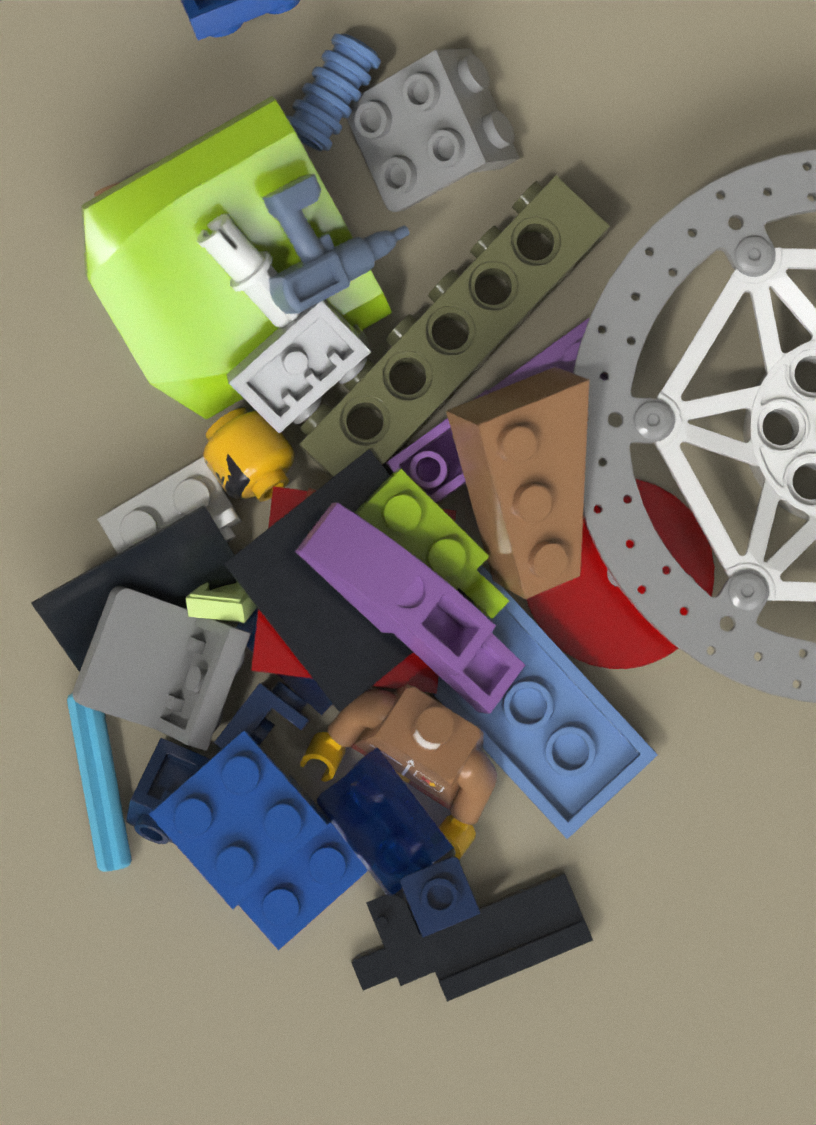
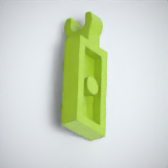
(428, 533)

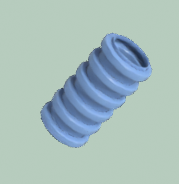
(332, 91)

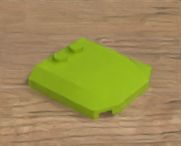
(169, 290)

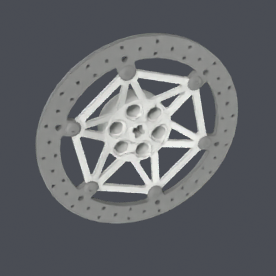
(666, 424)

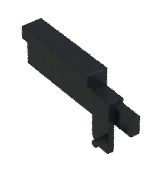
(479, 950)

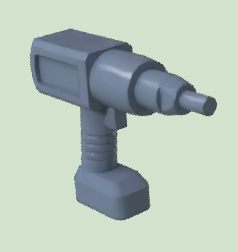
(322, 266)

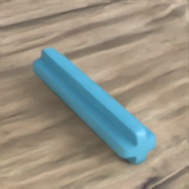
(99, 787)

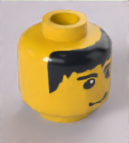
(247, 455)

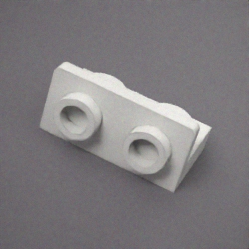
(169, 502)

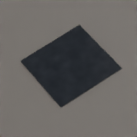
(312, 618)

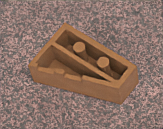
(527, 477)

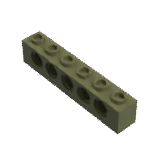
(573, 233)

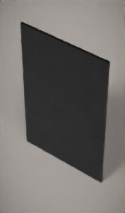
(161, 566)

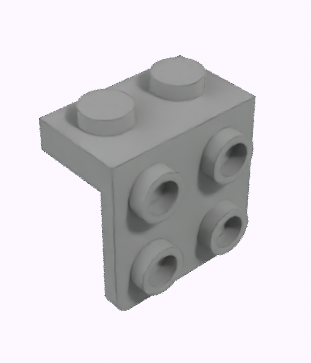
(431, 127)
(160, 666)

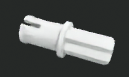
(245, 265)

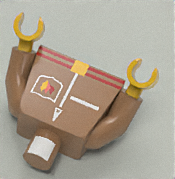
(425, 747)

